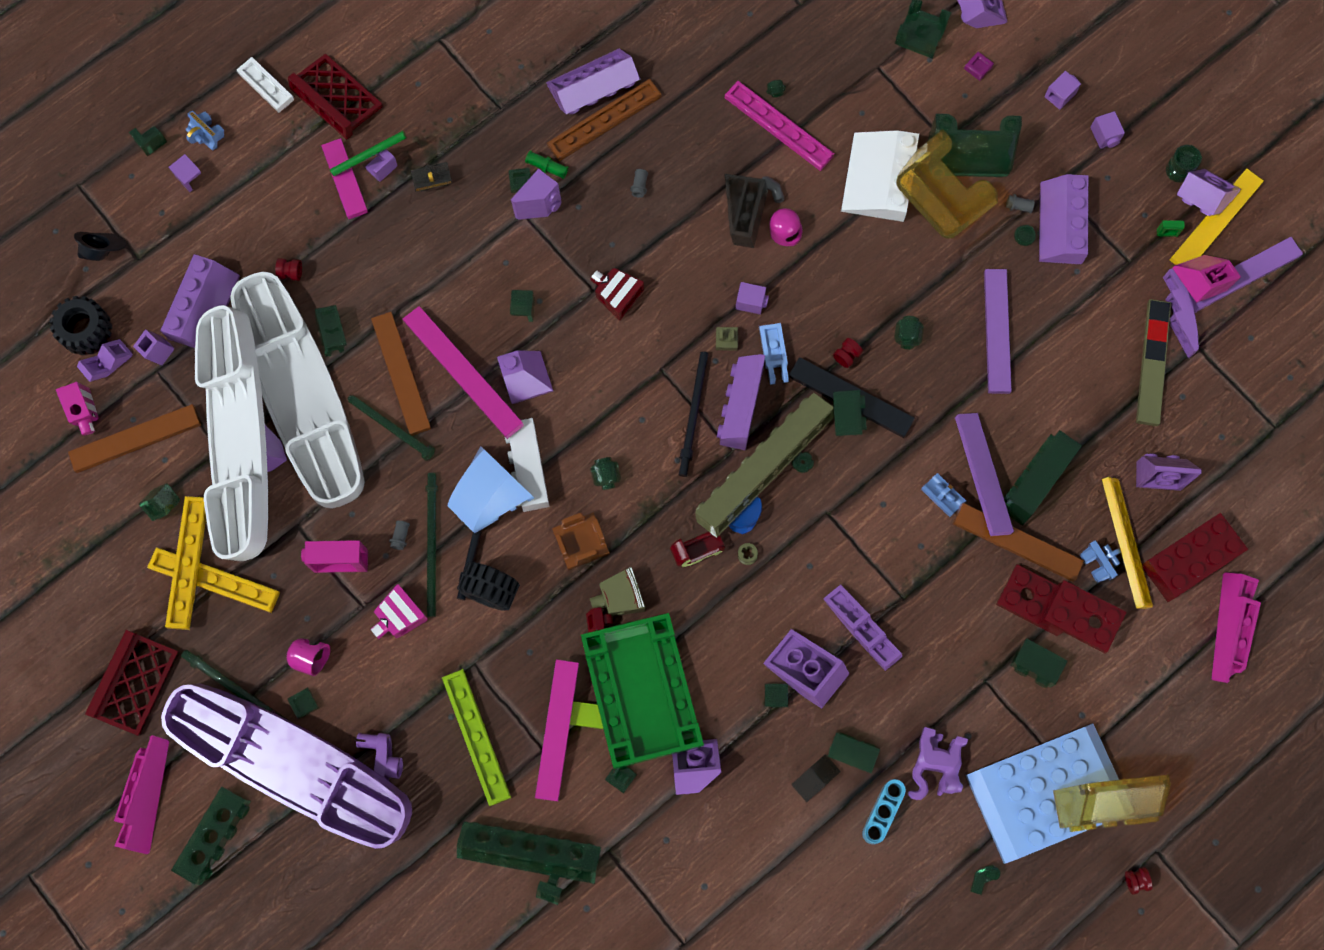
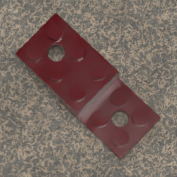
(1061, 608)

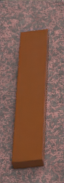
(604, 120)
(401, 374)
(134, 438)
(1020, 544)

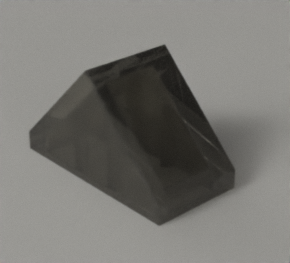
(815, 778)

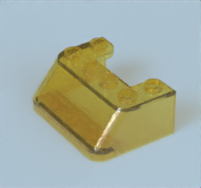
(940, 193)
(1112, 801)

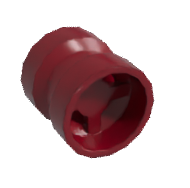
(289, 269)
(847, 353)

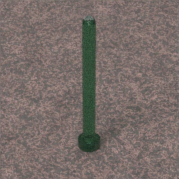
(427, 452)

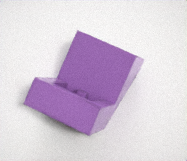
(109, 358)

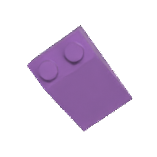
(1165, 473)
(807, 668)

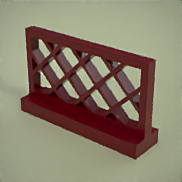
(319, 102)
(112, 679)

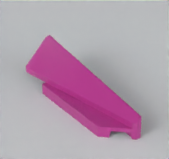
(1235, 625)
(141, 797)

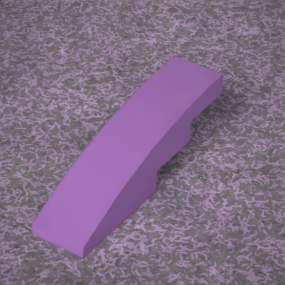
(1183, 317)
(863, 627)

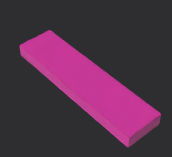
(345, 181)

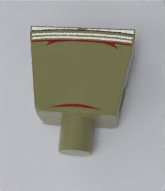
(620, 595)

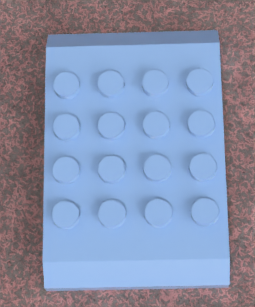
(1019, 793)

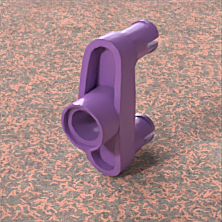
(384, 762)

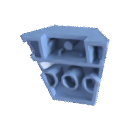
(486, 492)

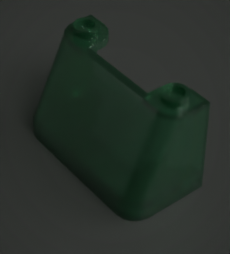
(979, 151)

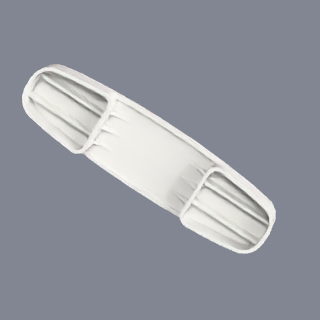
(300, 392)
(236, 434)

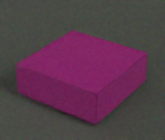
(978, 66)

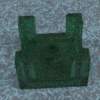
(922, 30)

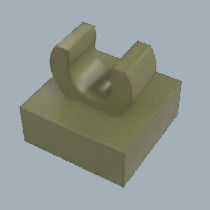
(727, 338)

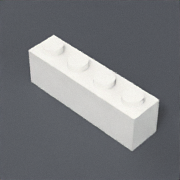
(528, 465)

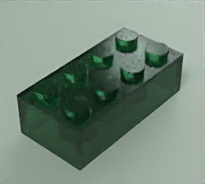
(1042, 474)

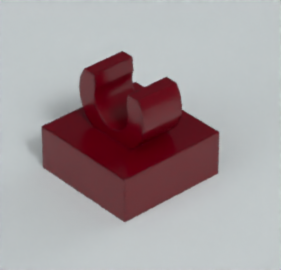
(597, 620)

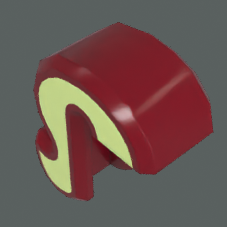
(696, 549)

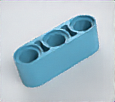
(891, 803)

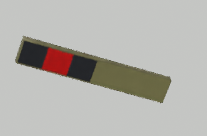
(1153, 363)

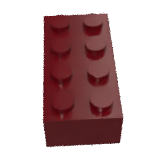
(1194, 557)

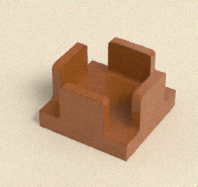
(580, 540)

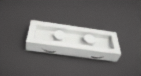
(265, 84)

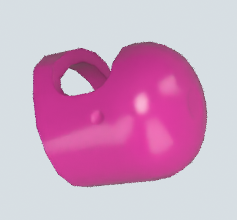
(785, 224)
(302, 654)

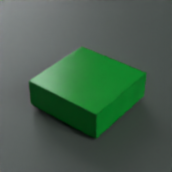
(1170, 228)

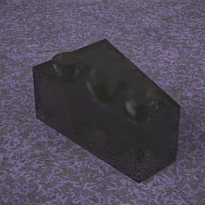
(745, 207)

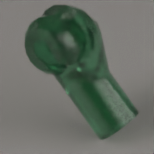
(983, 876)

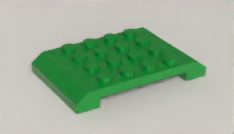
(641, 691)

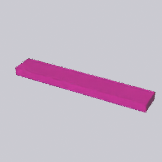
(779, 125)
(557, 730)

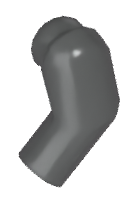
(775, 188)

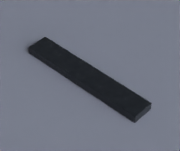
(875, 410)

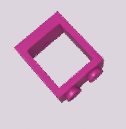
(335, 556)

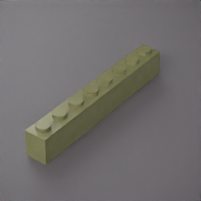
(764, 464)

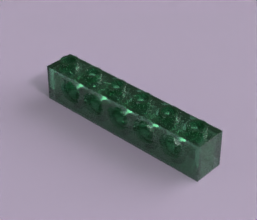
(517, 857)

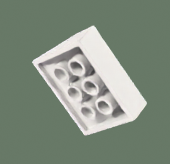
(873, 173)

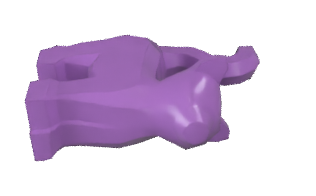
(938, 760)

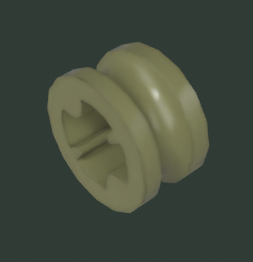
(741, 555)

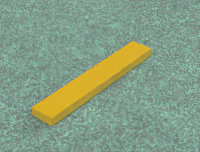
(1213, 225)
(1127, 543)
(186, 564)
(220, 582)

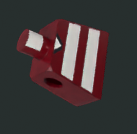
(617, 291)

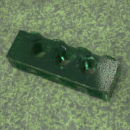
(187, 864)

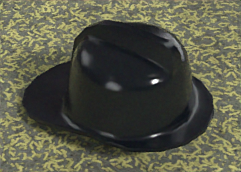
(97, 245)

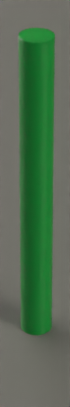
(368, 153)

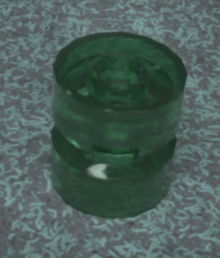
(1183, 161)

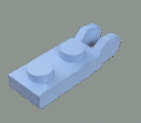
(774, 350)

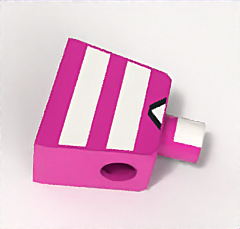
(78, 406)
(397, 614)

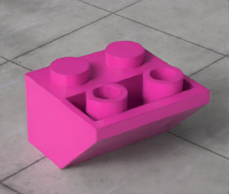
(1206, 276)

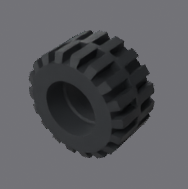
(69, 314)
(488, 586)

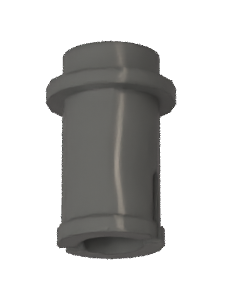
(639, 184)
(1019, 203)
(399, 536)

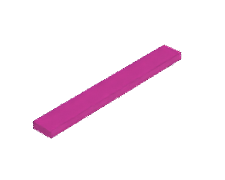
(463, 372)

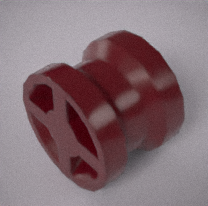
(1138, 880)

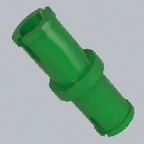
(546, 164)

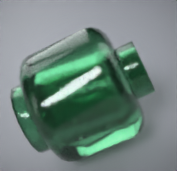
(909, 332)
(605, 473)

